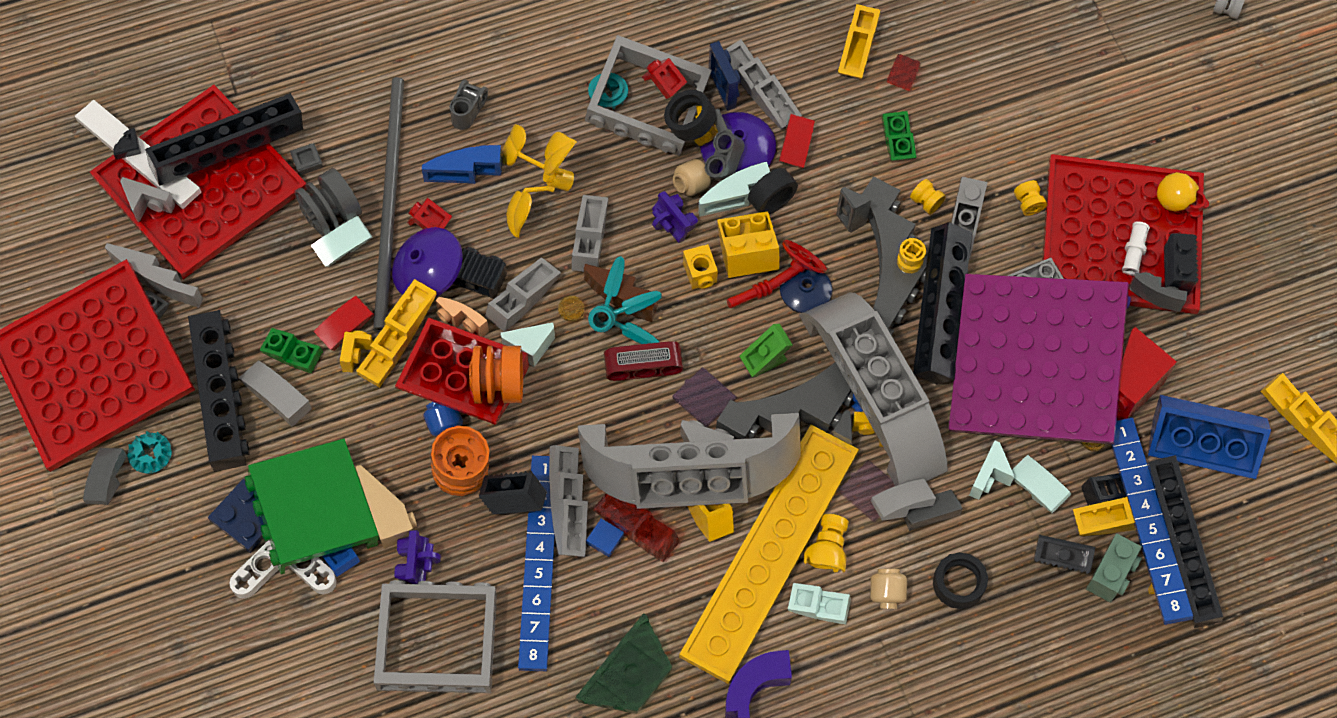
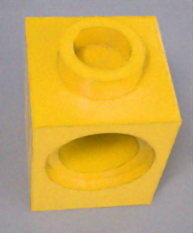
(700, 257)

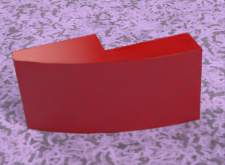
(796, 141)
(347, 318)

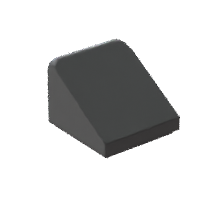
(843, 428)

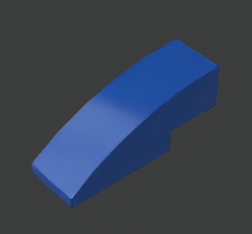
(464, 165)

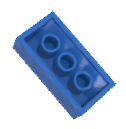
(1208, 436)

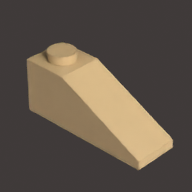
(387, 510)

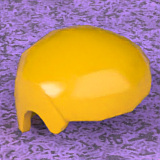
(1177, 191)
(826, 556)

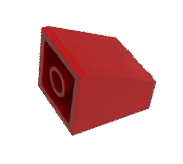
(1142, 372)

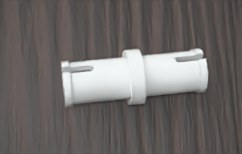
(1135, 248)

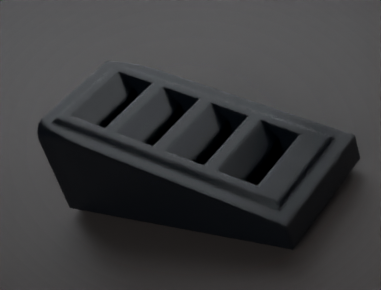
(1095, 491)

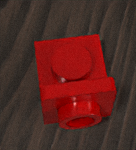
(665, 76)
(428, 215)

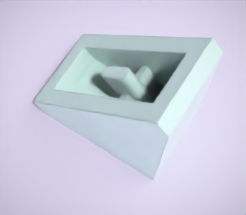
(533, 340)

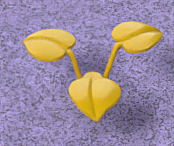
(555, 177)

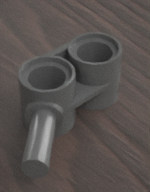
(728, 157)

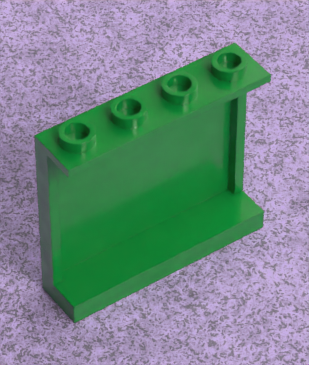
(310, 504)

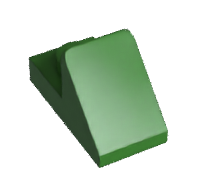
(766, 351)

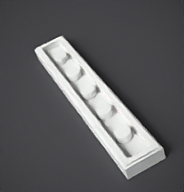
(110, 130)

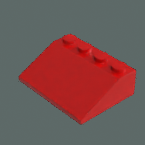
(441, 370)

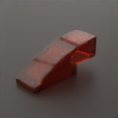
(638, 526)

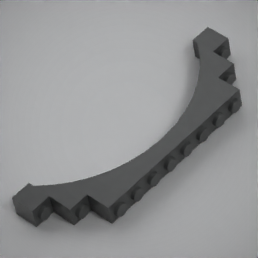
(825, 395)

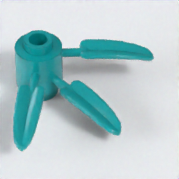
(629, 307)

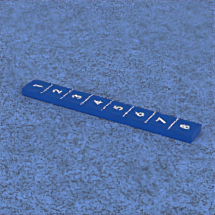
(1150, 524)
(537, 579)

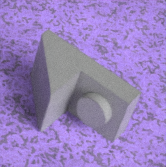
(143, 195)

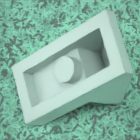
(994, 468)

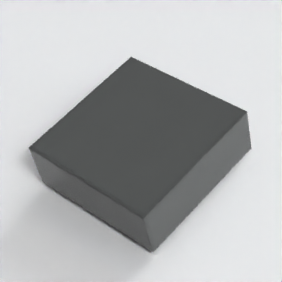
(306, 159)

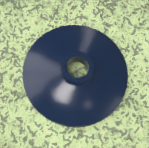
(803, 299)

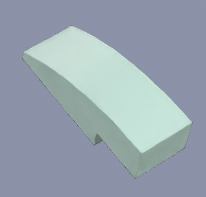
(732, 191)

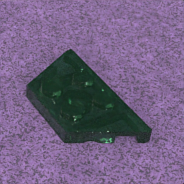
(629, 672)

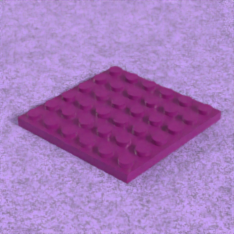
(1039, 358)

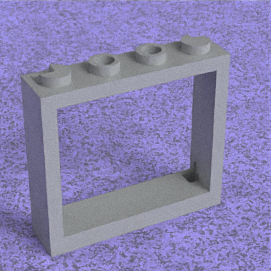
(625, 126)
(435, 681)

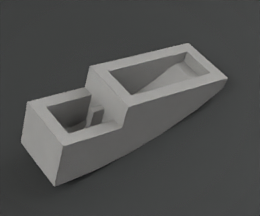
(589, 232)
(521, 294)
(276, 393)

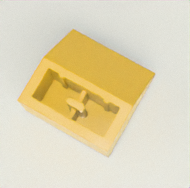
(748, 244)

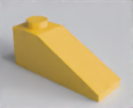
(713, 520)

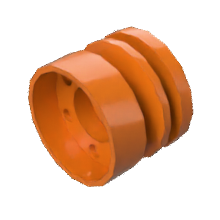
(497, 374)
(464, 447)

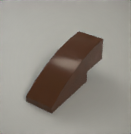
(597, 278)

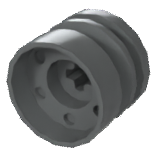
(324, 204)

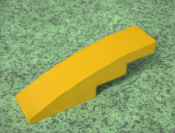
(397, 333)
(1303, 414)
(1105, 518)

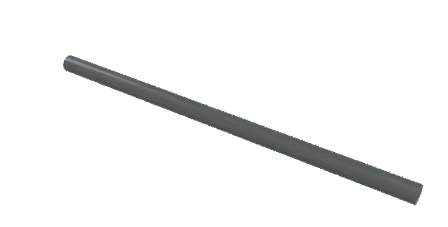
(389, 203)

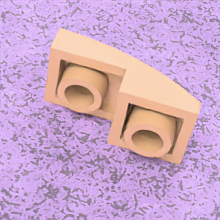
(458, 313)

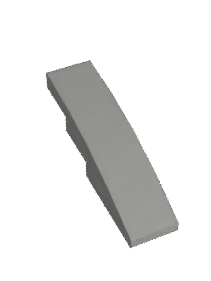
(761, 86)
(153, 276)
(567, 507)

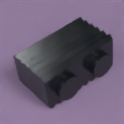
(1181, 262)
(481, 273)
(512, 493)
(1064, 554)

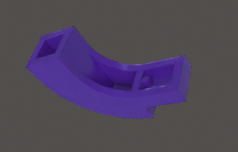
(759, 673)

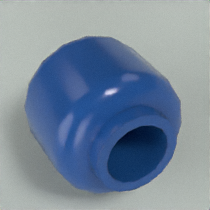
(440, 418)

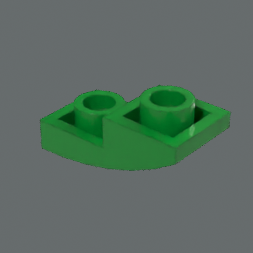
(898, 136)
(291, 351)

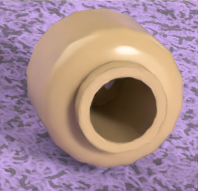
(691, 177)
(888, 588)

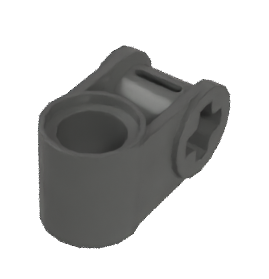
(467, 100)

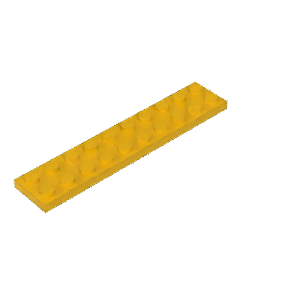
(768, 556)

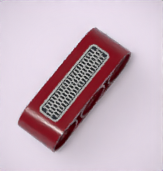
(643, 361)

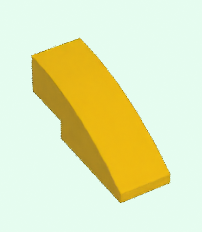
(859, 41)

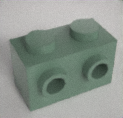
(1113, 568)

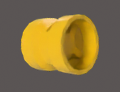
(927, 196)
(1030, 198)
(908, 261)
(833, 528)

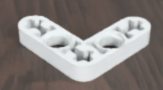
(254, 585)

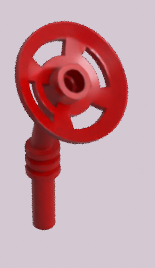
(800, 261)

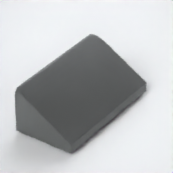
(852, 209)
(944, 508)

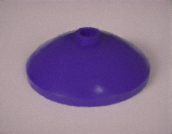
(757, 138)
(429, 257)

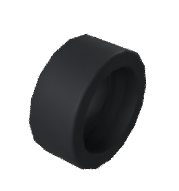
(681, 103)
(773, 191)
(971, 563)

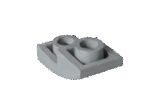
(898, 500)

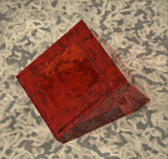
(903, 72)

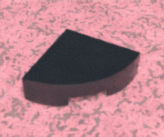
(127, 145)

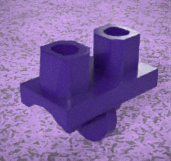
(669, 216)
(419, 558)

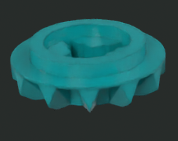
(616, 85)
(145, 463)

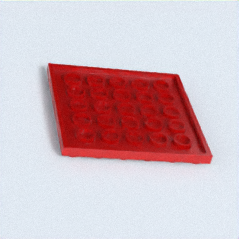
(232, 197)
(1093, 217)
(90, 365)

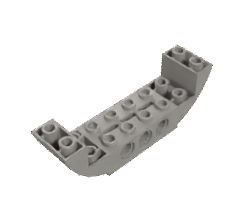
(881, 385)
(691, 470)

